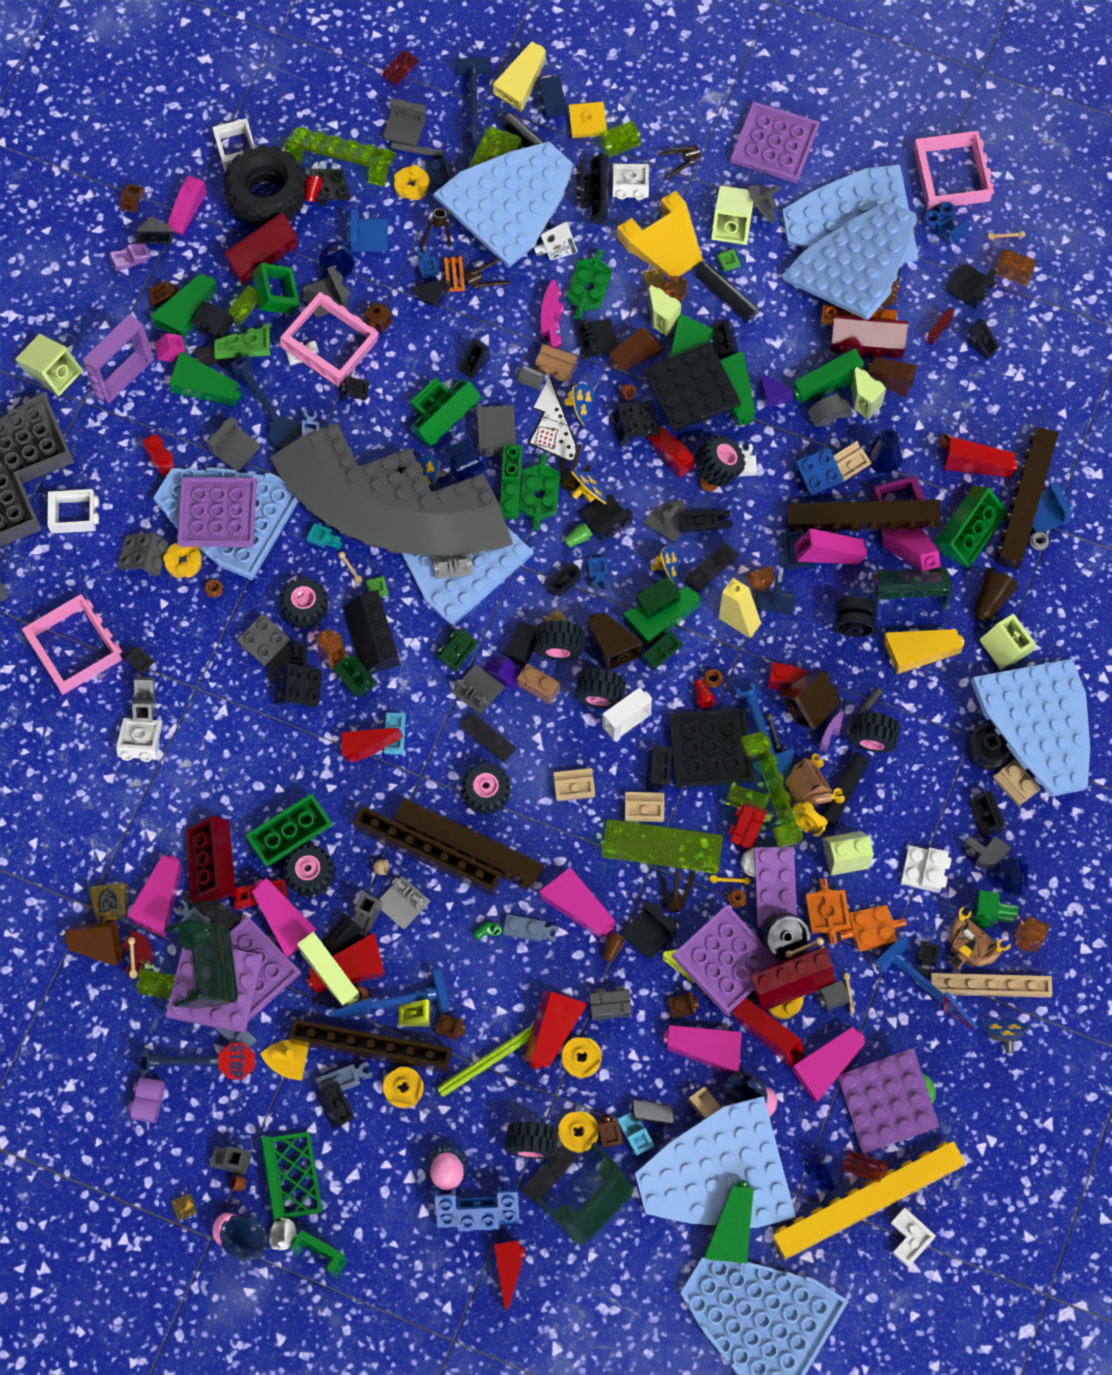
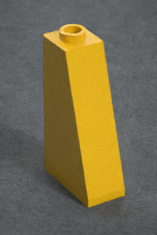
(920, 648)

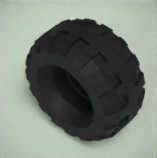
(260, 166)

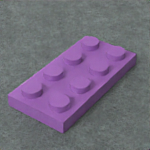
(774, 881)

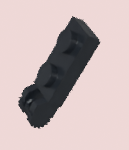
(704, 521)

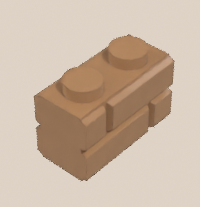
(556, 363)
(538, 684)

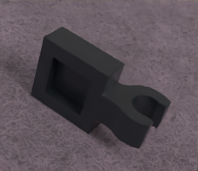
(927, 955)

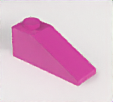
(186, 204)

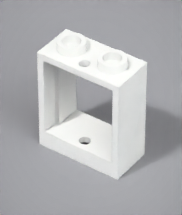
(231, 129)
(71, 496)
(627, 713)

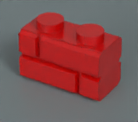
(748, 825)

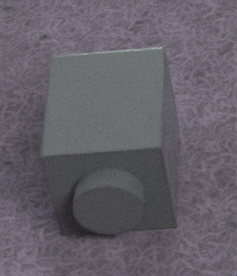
(833, 996)

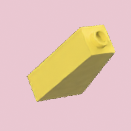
(520, 77)
(739, 608)

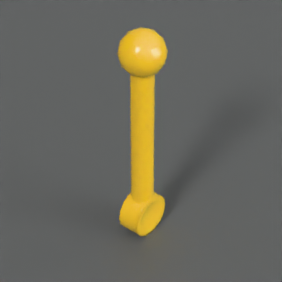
(713, 879)

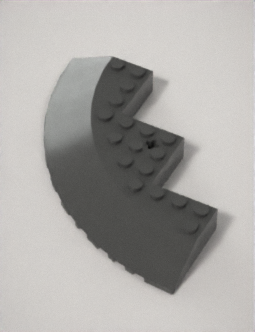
(28, 449)
(389, 499)

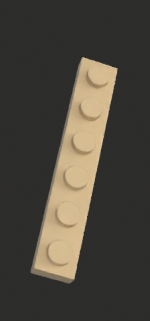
(993, 985)

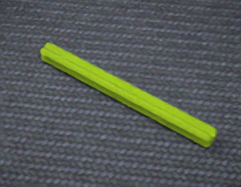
(485, 1062)

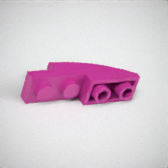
(551, 314)

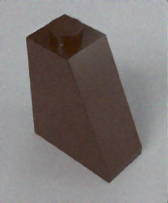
(635, 349)
(893, 374)
(96, 941)

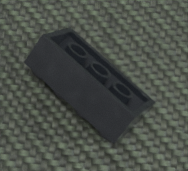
(371, 632)

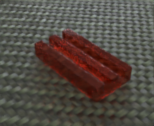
(401, 70)
(940, 326)
(863, 1169)

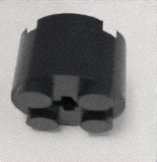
(212, 321)

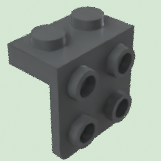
(405, 122)
(329, 286)
(232, 445)
(143, 552)

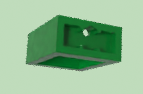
(271, 302)

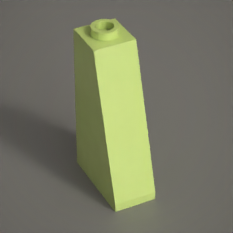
(328, 970)

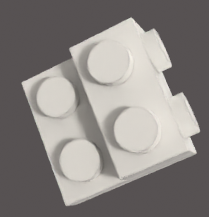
(631, 181)
(139, 740)
(926, 868)

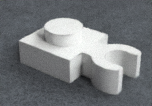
(750, 467)

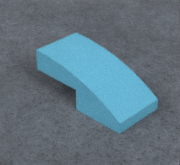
(396, 720)
(635, 1134)

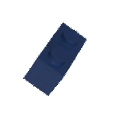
(552, 96)

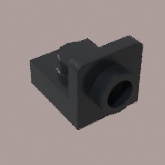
(354, 388)
(138, 659)

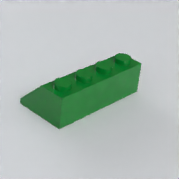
(971, 526)
(288, 830)

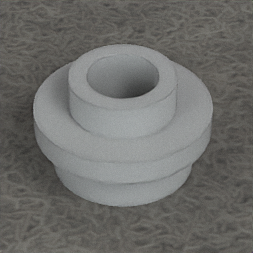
(1039, 536)

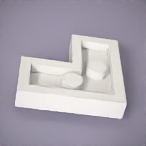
(916, 1236)

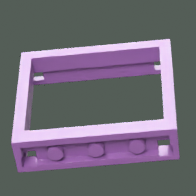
(128, 329)

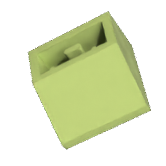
(663, 311)
(866, 393)
(1007, 642)

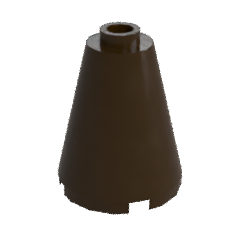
(993, 594)

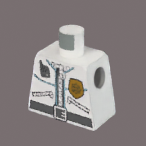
(557, 242)

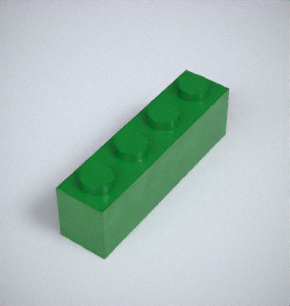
(445, 412)

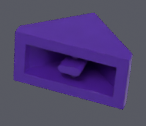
(774, 392)
(503, 671)

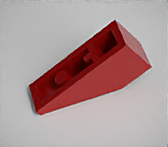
(673, 452)
(784, 675)
(365, 743)
(509, 1264)

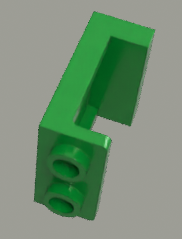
(337, 1259)

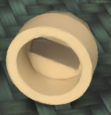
(381, 867)

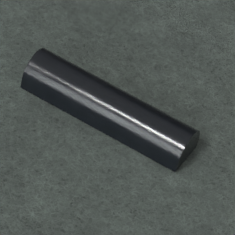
(517, 127)
(599, 188)
(727, 292)
(847, 783)

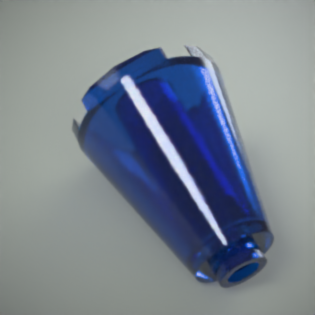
(885, 452)

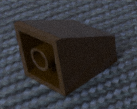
(612, 641)
(811, 699)

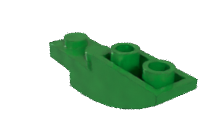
(511, 481)

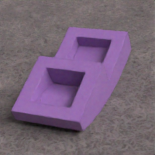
(130, 257)
(833, 728)

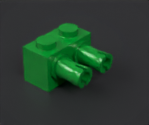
(989, 910)

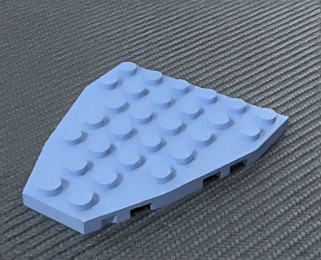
(509, 198)
(841, 201)
(857, 260)
(273, 510)
(459, 595)
(1043, 720)
(698, 1167)
(762, 1316)

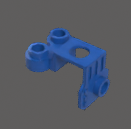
(945, 221)

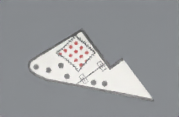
(553, 430)

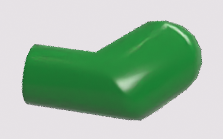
(487, 928)

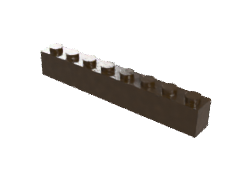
(1028, 497)
(865, 515)
(471, 844)
(427, 851)
(371, 1046)

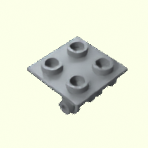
(453, 566)
(403, 902)

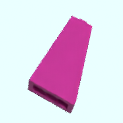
(912, 546)
(829, 548)
(156, 900)
(577, 902)
(284, 919)
(708, 1046)
(825, 1065)

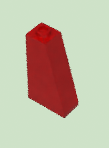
(979, 459)
(358, 962)
(551, 1028)
(769, 1032)

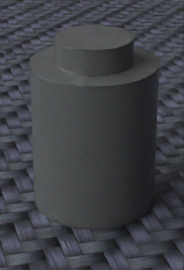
(530, 377)

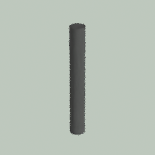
(416, 149)
(868, 704)

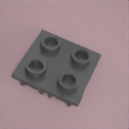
(263, 640)
(477, 689)

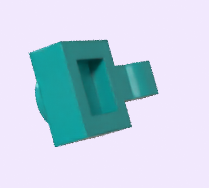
(322, 535)

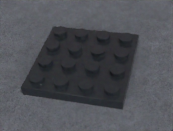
(691, 387)
(710, 748)

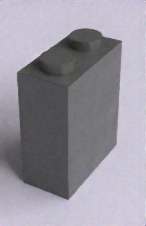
(495, 429)

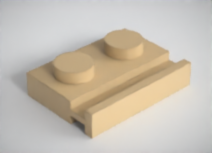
(851, 460)
(1016, 783)
(574, 784)
(644, 806)

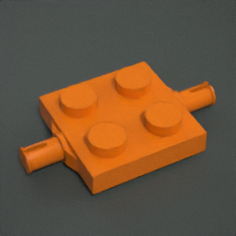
(828, 911)
(872, 928)

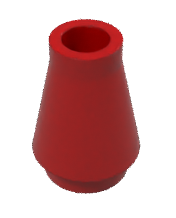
(312, 187)
(704, 696)

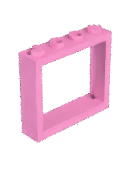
(950, 141)
(313, 360)
(58, 615)

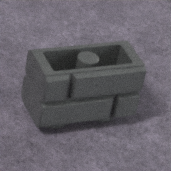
(610, 1003)

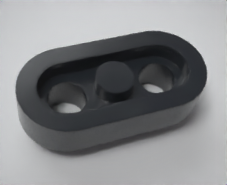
(563, 580)

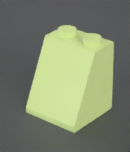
(732, 215)
(49, 364)
(848, 852)

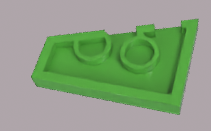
(252, 343)

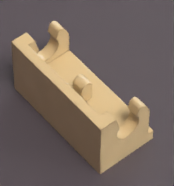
(704, 1103)

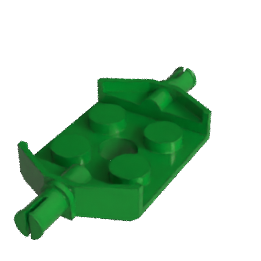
(591, 272)
(536, 479)

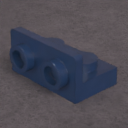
(439, 172)
(789, 540)

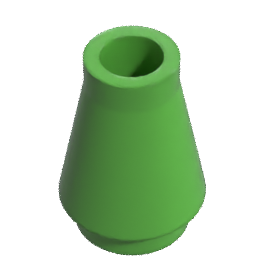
(578, 535)

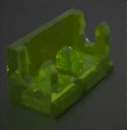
(620, 139)
(243, 305)
(739, 795)
(155, 984)

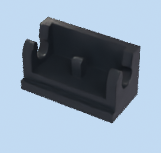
(521, 644)
(658, 767)
(987, 814)

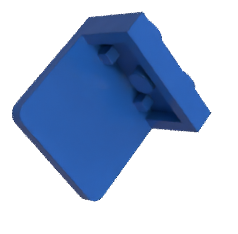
(367, 234)
(818, 470)
(1052, 509)

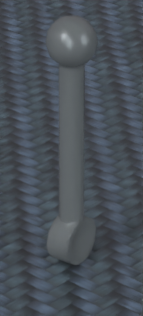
(769, 717)

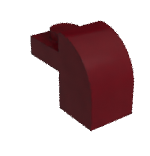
(142, 952)

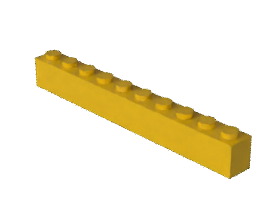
(868, 1200)

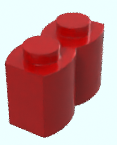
(158, 454)

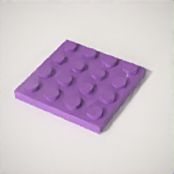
(775, 142)
(217, 512)
(722, 957)
(275, 969)
(227, 1017)
(888, 1101)

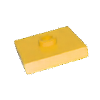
(587, 119)

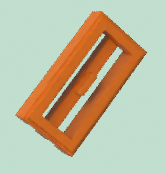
(453, 260)

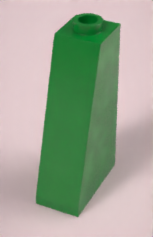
(178, 312)
(690, 335)
(737, 373)
(828, 377)
(202, 382)
(652, 630)
(732, 1230)

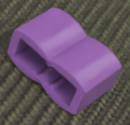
(147, 1100)

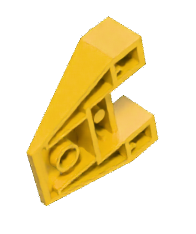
(667, 243)

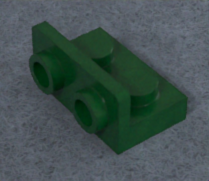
(456, 649)

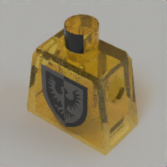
(110, 901)

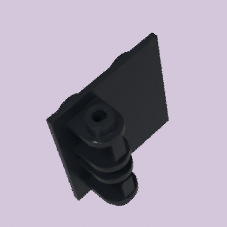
(333, 186)
(596, 337)
(291, 654)

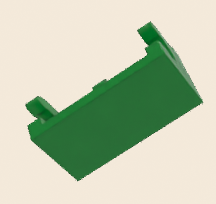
(428, 397)

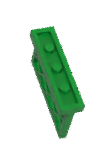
(273, 1179)

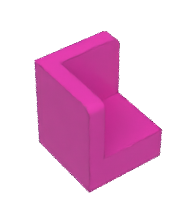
(169, 347)

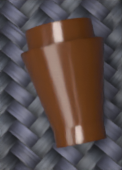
(613, 946)

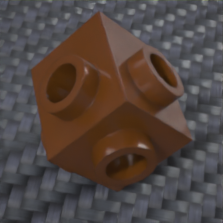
(378, 316)

